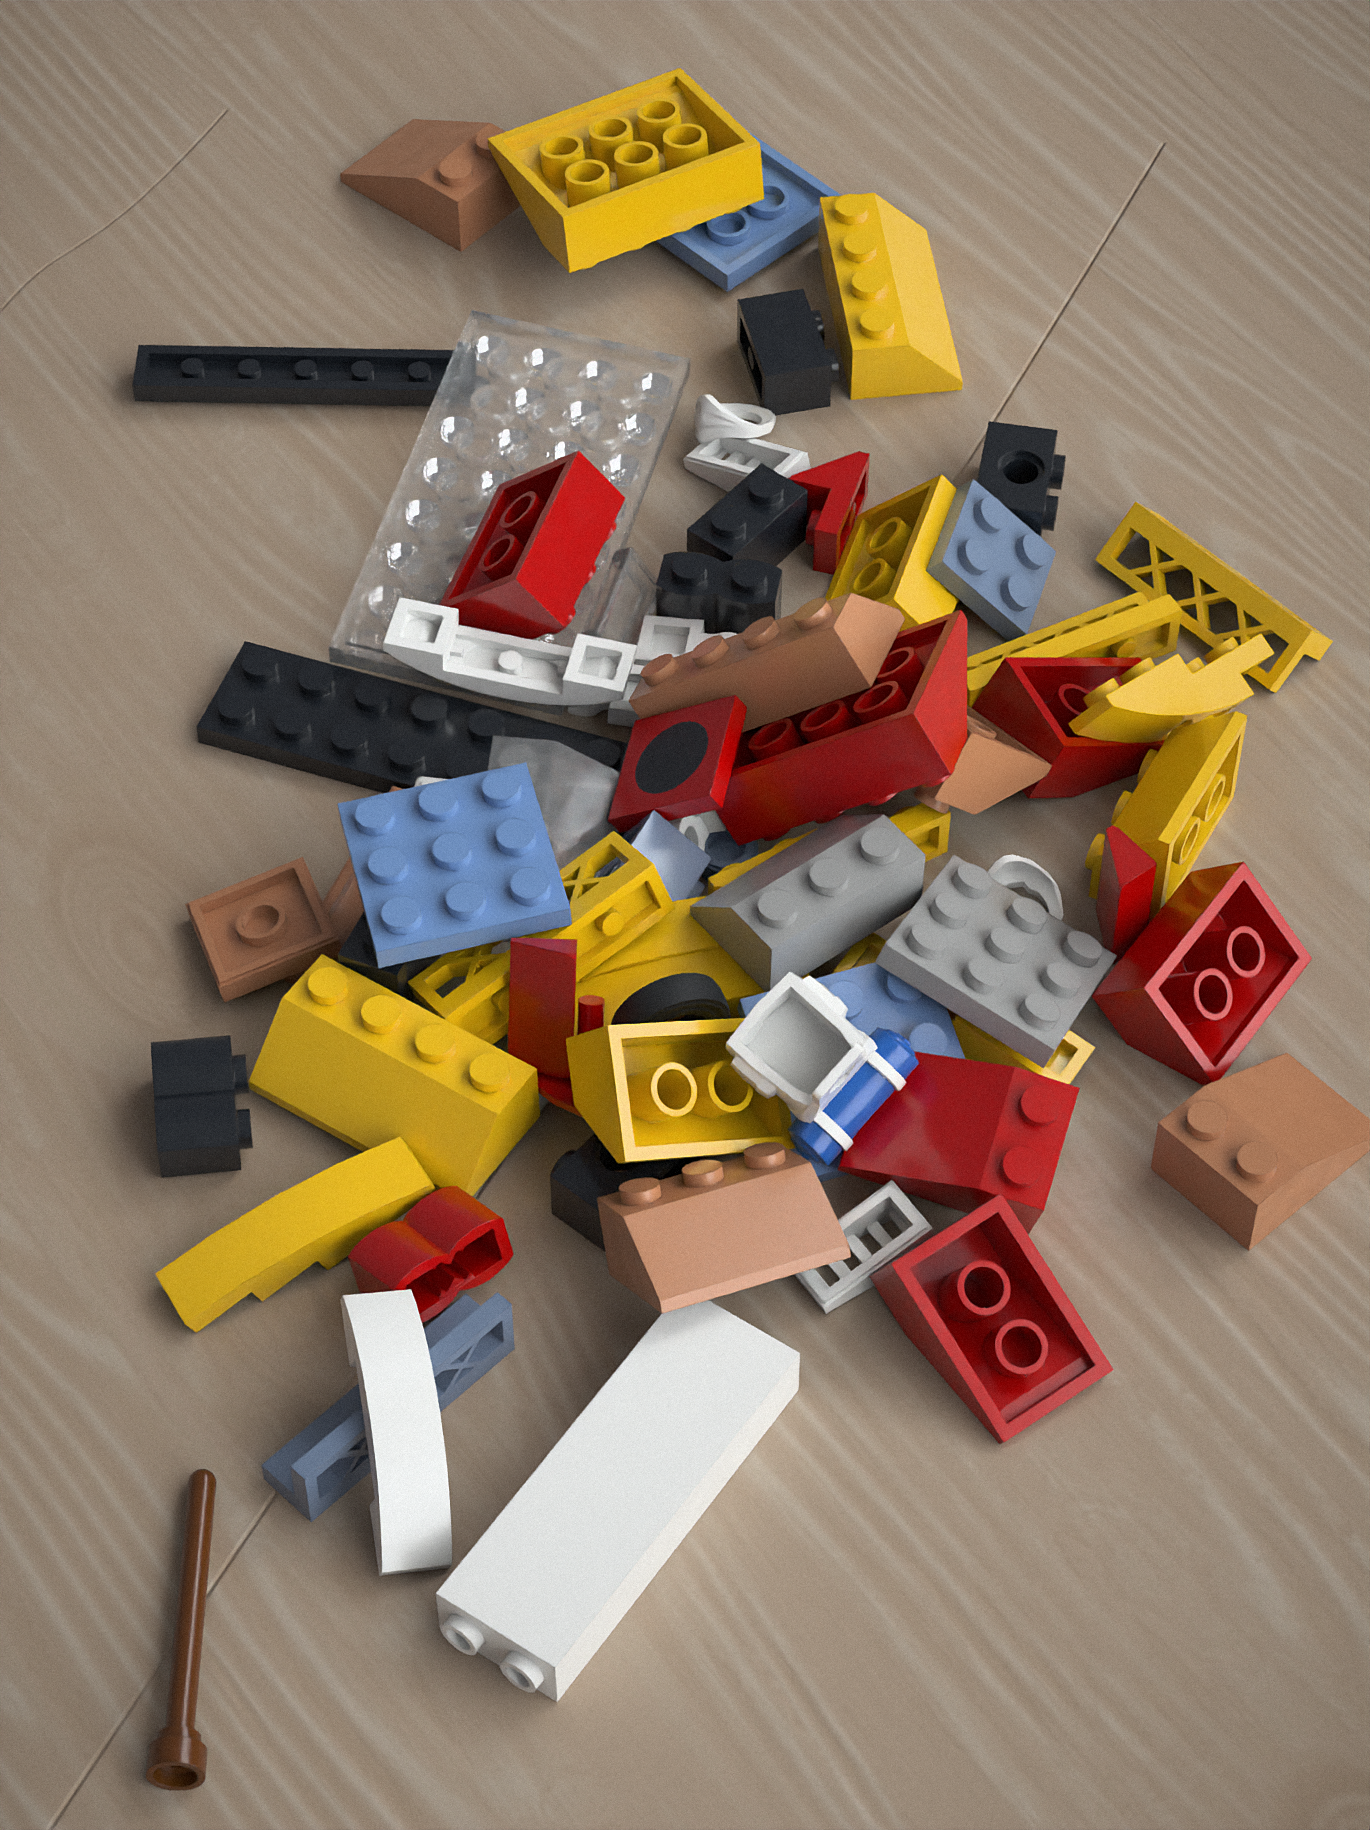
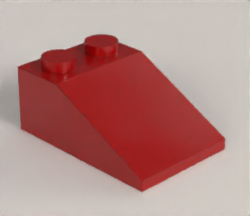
(1036, 702)
(967, 1135)
(992, 1319)

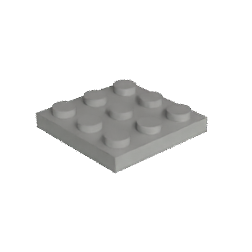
(996, 960)

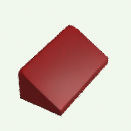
(1123, 892)
(542, 1002)

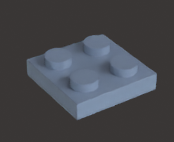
(991, 561)

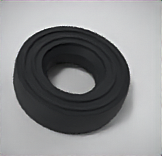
(673, 996)

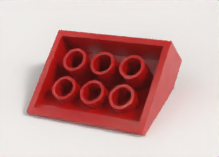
(860, 745)

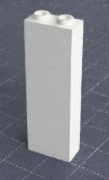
(616, 1496)

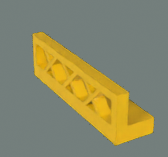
(1226, 580)
(1116, 629)
(604, 918)

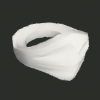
(725, 420)
(1022, 872)

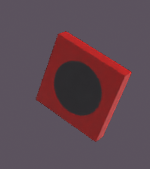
(678, 762)

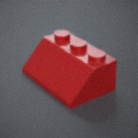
(535, 549)
(1204, 973)

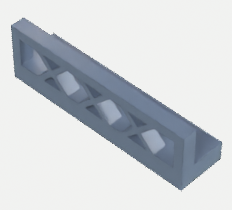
(333, 1449)

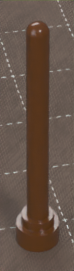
(177, 1755)

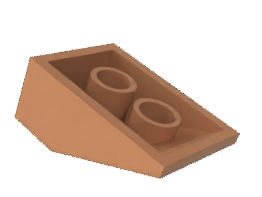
(438, 179)
(1259, 1146)

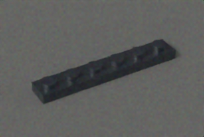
(288, 375)

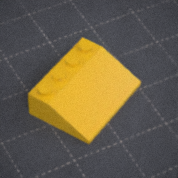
(629, 169)

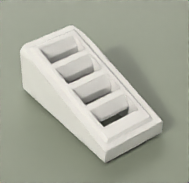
(744, 458)
(867, 1217)

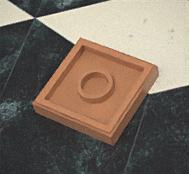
(263, 929)

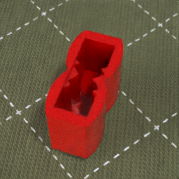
(435, 1251)

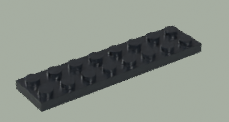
(364, 724)

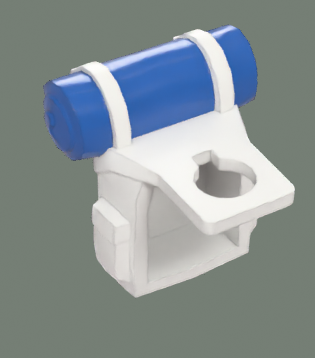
(818, 1064)

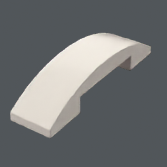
(507, 665)
(401, 1431)

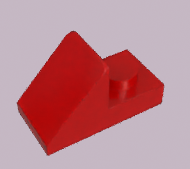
(833, 503)

